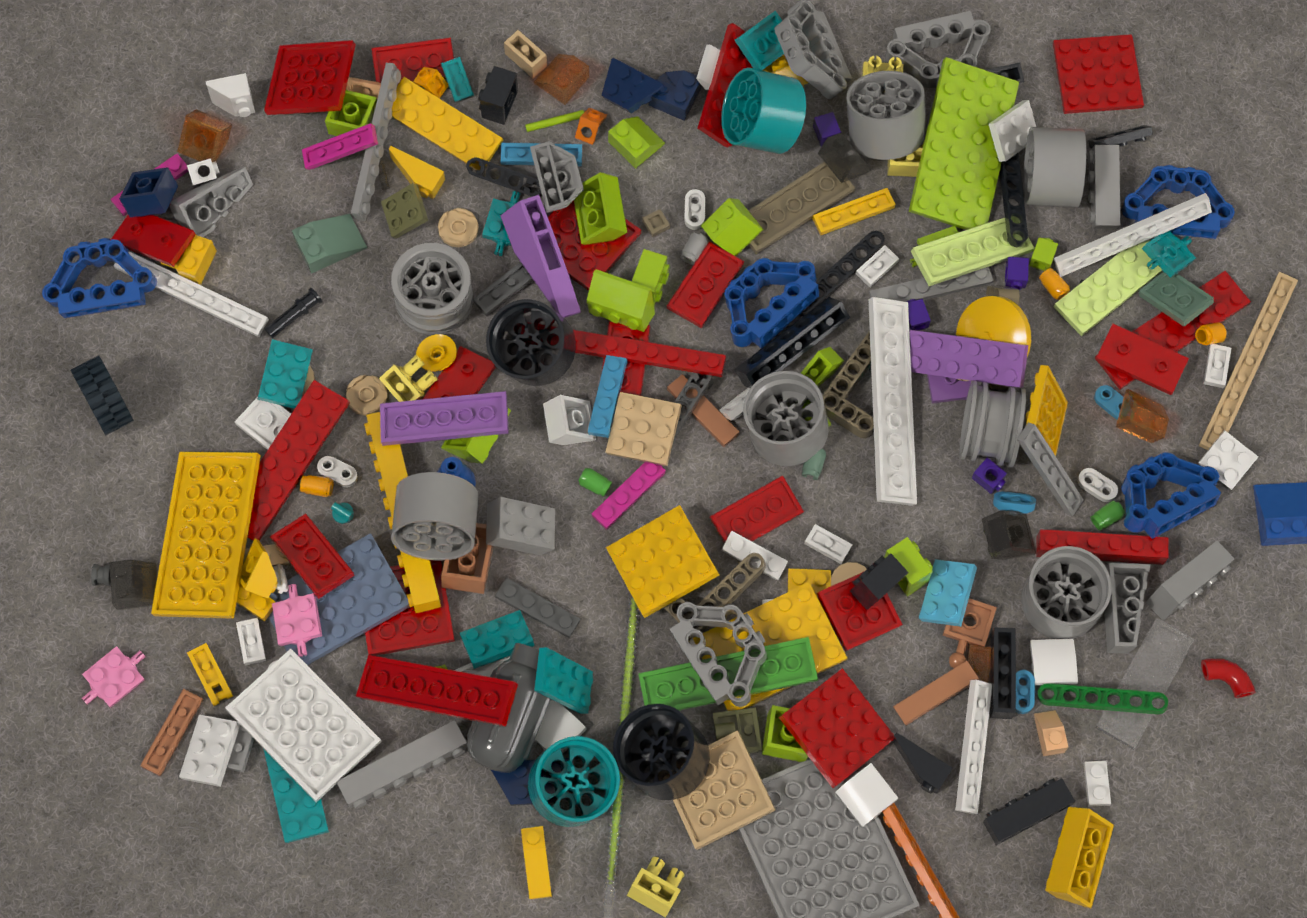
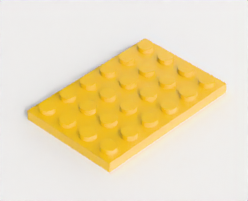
(783, 620)

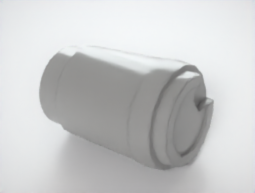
(693, 248)

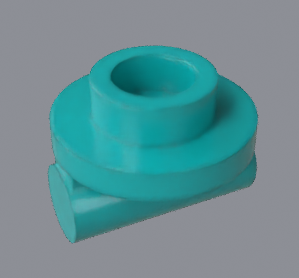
(342, 512)

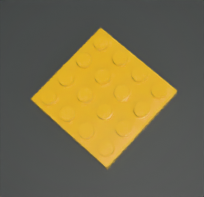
(1047, 407)
(662, 561)

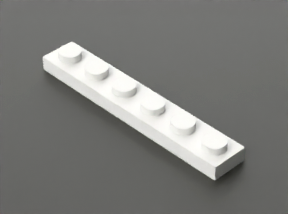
(973, 747)

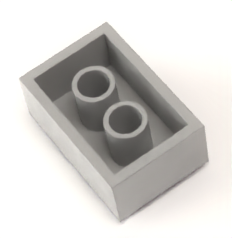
(520, 526)

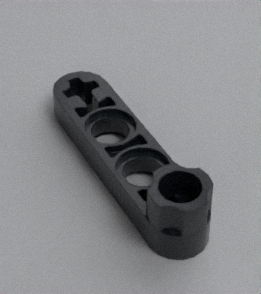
(504, 178)

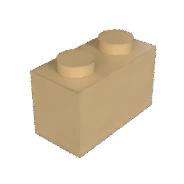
(525, 54)

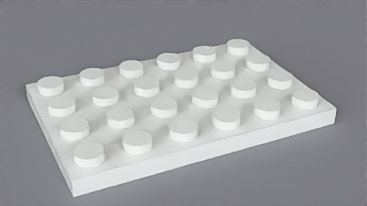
(303, 725)

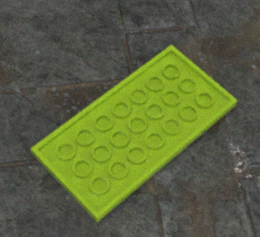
(958, 153)

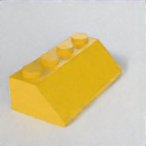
(1079, 856)

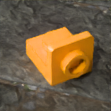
(431, 81)

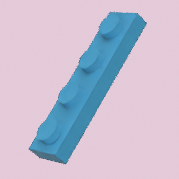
(521, 153)
(607, 396)

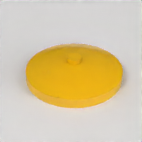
(995, 320)

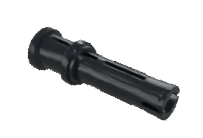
(300, 307)

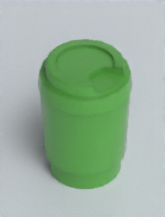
(594, 482)
(1107, 515)

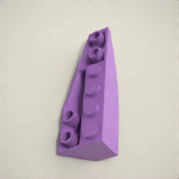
(540, 254)

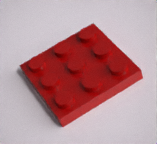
(851, 620)

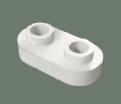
(694, 210)
(337, 470)
(1098, 483)

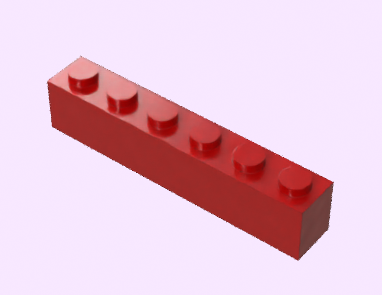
(1107, 546)

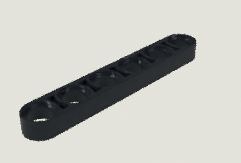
(1017, 195)
(837, 271)

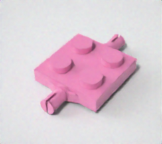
(297, 620)
(113, 677)

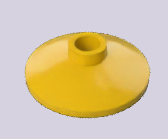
(437, 345)

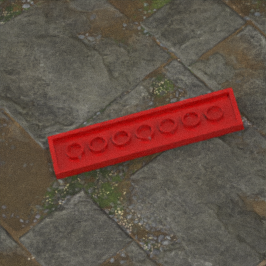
(1170, 334)
(293, 453)
(437, 690)

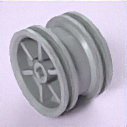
(992, 423)

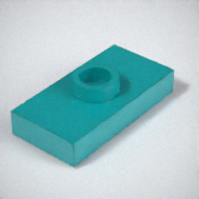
(457, 79)

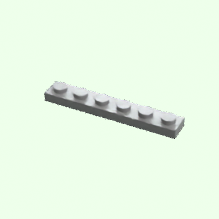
(919, 288)
(1050, 469)

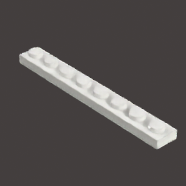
(1133, 235)
(202, 298)

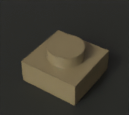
(656, 223)

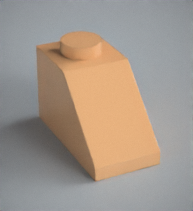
(1051, 733)

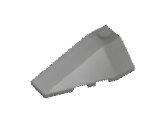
(207, 203)

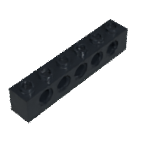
(793, 341)

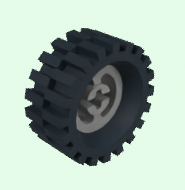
(102, 395)

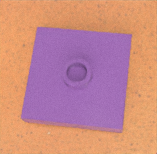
(947, 389)

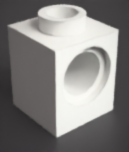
(193, 171)

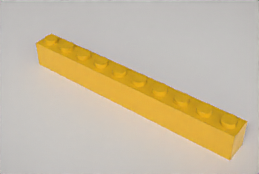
(393, 470)

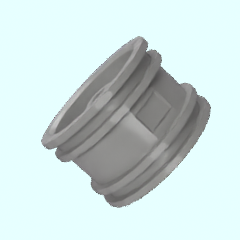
(413, 276)

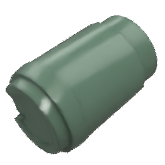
(814, 465)

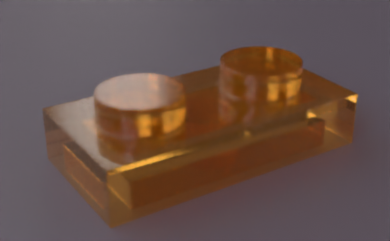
(979, 660)

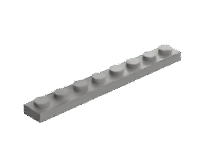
(372, 155)

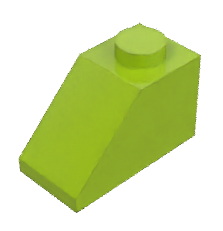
(822, 366)

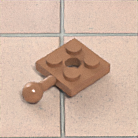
(973, 635)

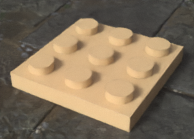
(643, 429)

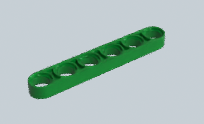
(1103, 694)

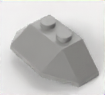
(556, 175)

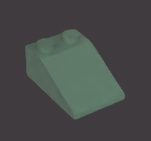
(328, 241)

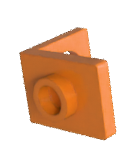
(592, 119)

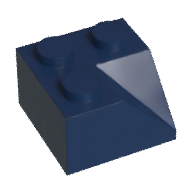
(679, 95)
(148, 192)

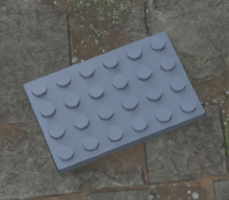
(356, 604)

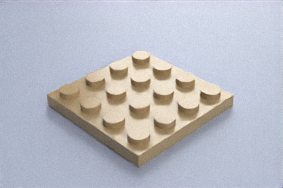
(727, 796)

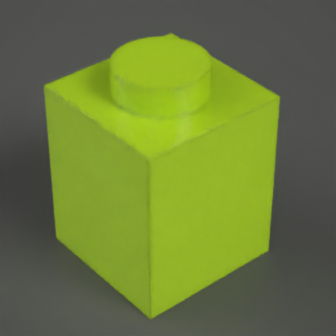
(1043, 254)

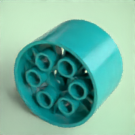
(763, 111)
(606, 772)

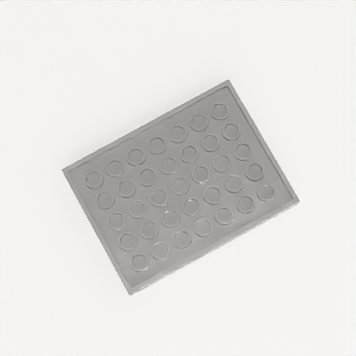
(819, 856)

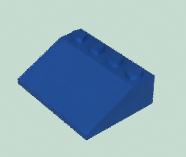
(1281, 513)

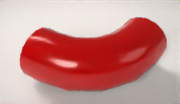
(1230, 673)

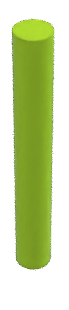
(553, 121)

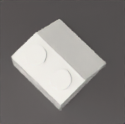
(232, 94)
(568, 420)

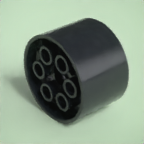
(509, 320)
(633, 738)

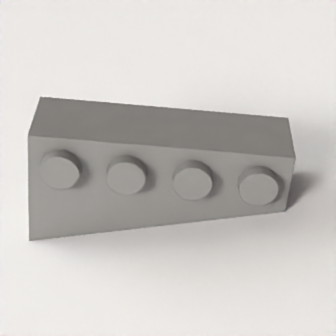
(1104, 186)
(1190, 580)
(1125, 606)

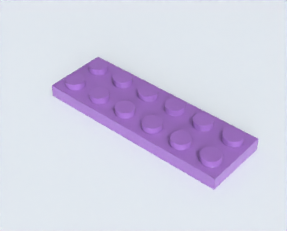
(968, 358)
(444, 418)

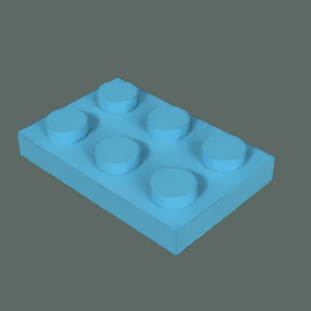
(948, 592)

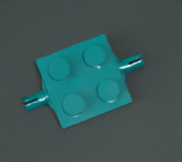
(494, 227)
(1169, 253)

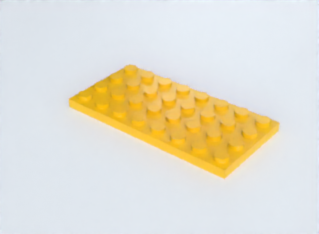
(206, 535)

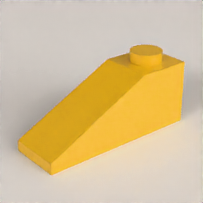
(418, 172)
(536, 862)

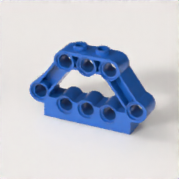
(1210, 223)
(69, 272)
(777, 274)
(1182, 506)

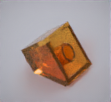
(563, 77)
(203, 136)
(1142, 417)

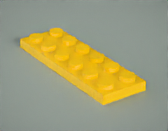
(443, 124)

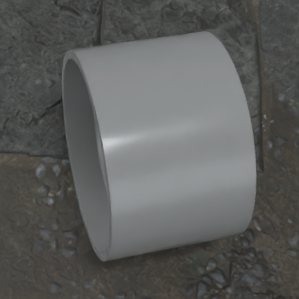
(886, 115)
(1054, 167)
(789, 446)
(435, 516)
(1083, 567)

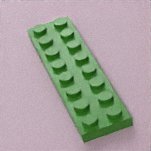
(682, 688)

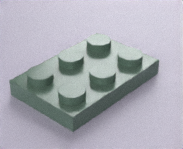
(1176, 297)

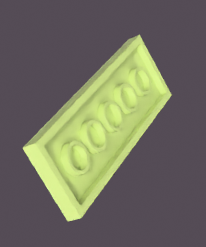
(967, 251)
(1107, 288)

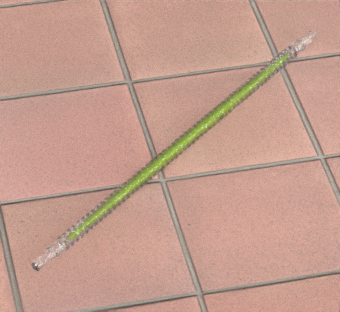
(630, 646)

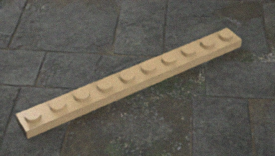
(1249, 359)

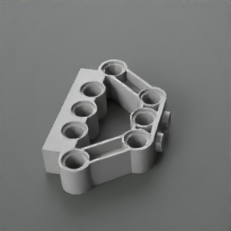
(942, 27)
(814, 51)
(716, 617)

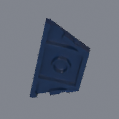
(629, 87)
(516, 783)

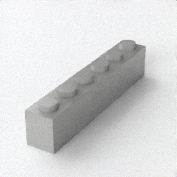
(402, 764)

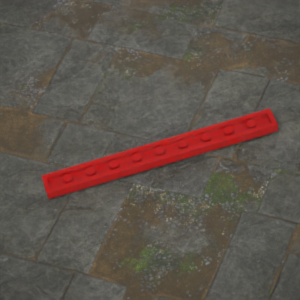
(644, 352)

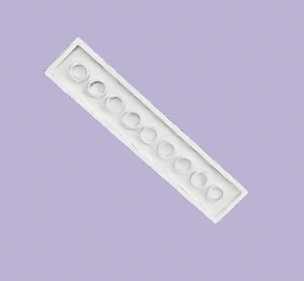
(892, 402)

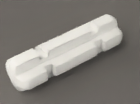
(281, 579)

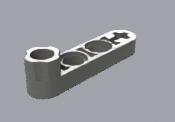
(691, 403)

